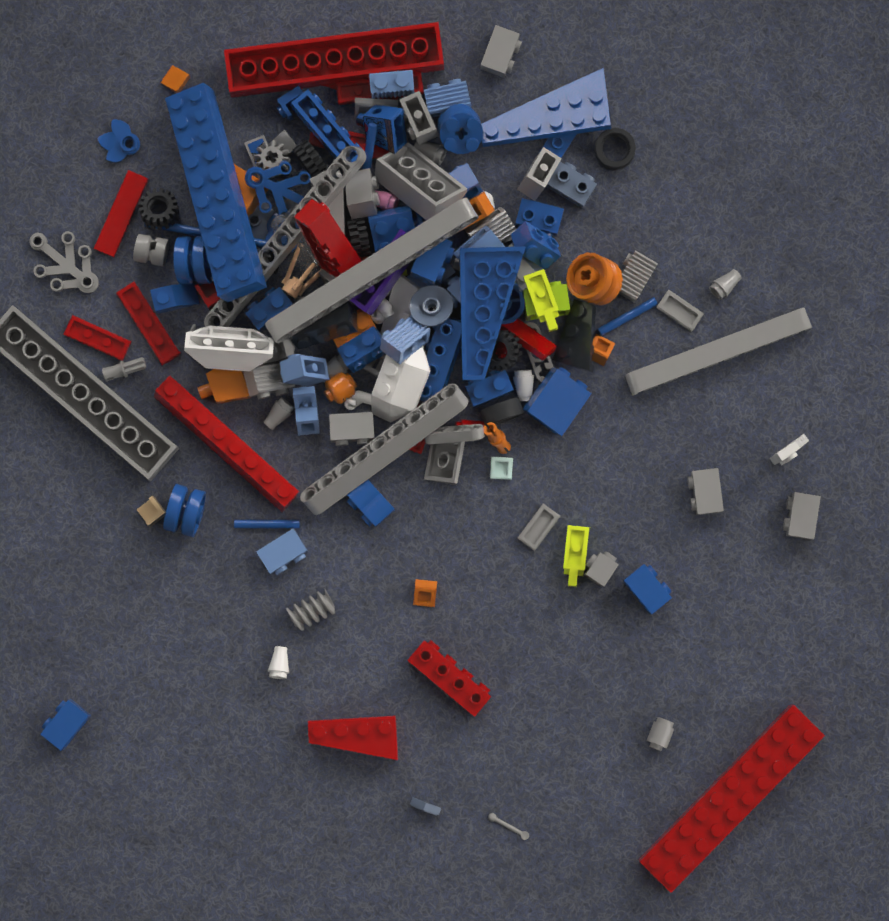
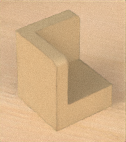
(151, 511)

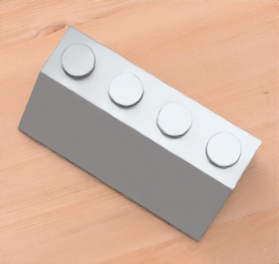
(418, 181)

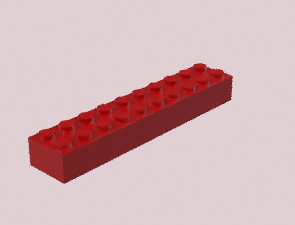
(332, 59)
(731, 797)

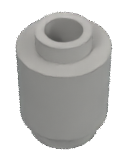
(660, 734)

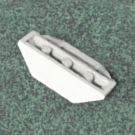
(229, 347)
(399, 386)

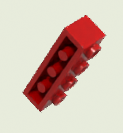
(449, 678)

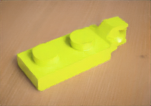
(542, 298)
(575, 553)

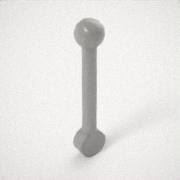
(492, 817)

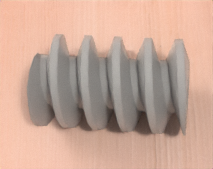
(311, 610)

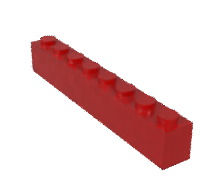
(226, 443)

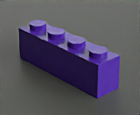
(373, 296)

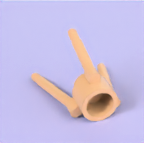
(295, 286)

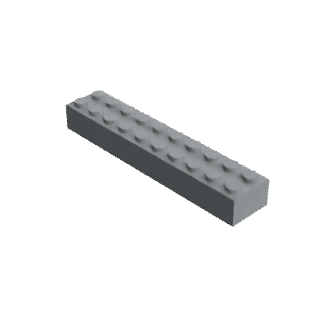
(84, 394)

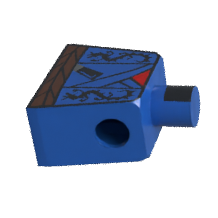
(390, 126)

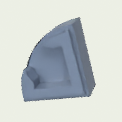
(425, 806)

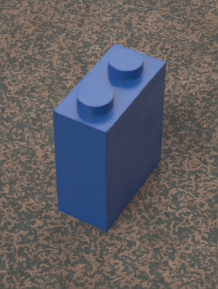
(557, 400)

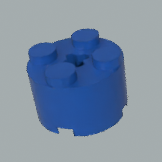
(449, 127)

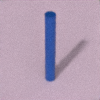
(369, 148)
(627, 316)
(266, 523)

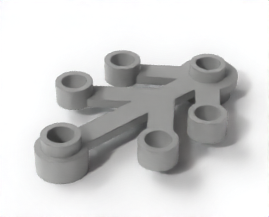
(66, 265)

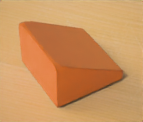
(175, 79)
(602, 349)
(425, 593)

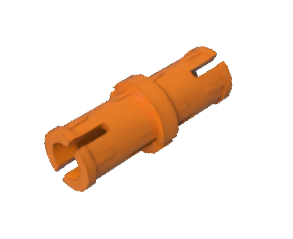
(497, 438)

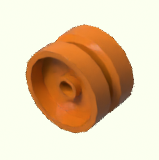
(594, 279)

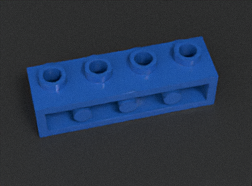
(323, 124)
(442, 355)

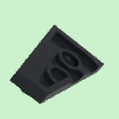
(576, 339)

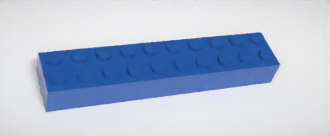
(215, 192)

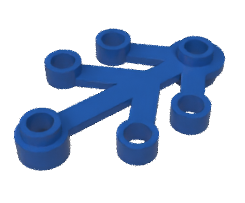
(279, 188)

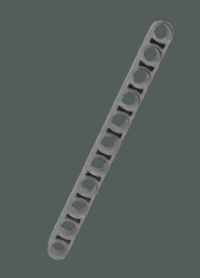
(288, 227)
(371, 270)

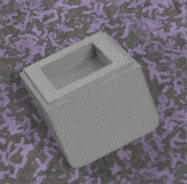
(288, 143)

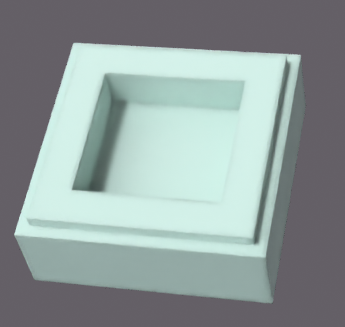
(501, 468)

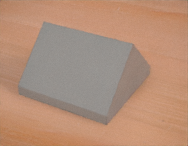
(444, 462)

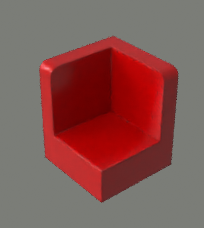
(208, 294)

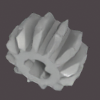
(269, 150)

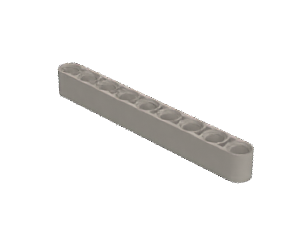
(718, 350)
(384, 449)

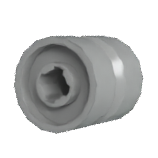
(151, 250)

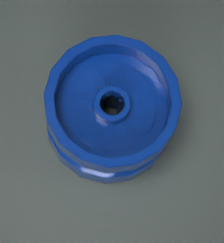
(191, 261)
(184, 511)

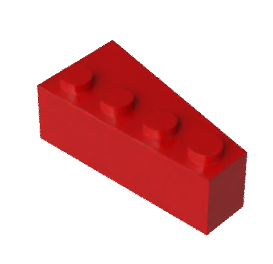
(326, 239)
(363, 735)

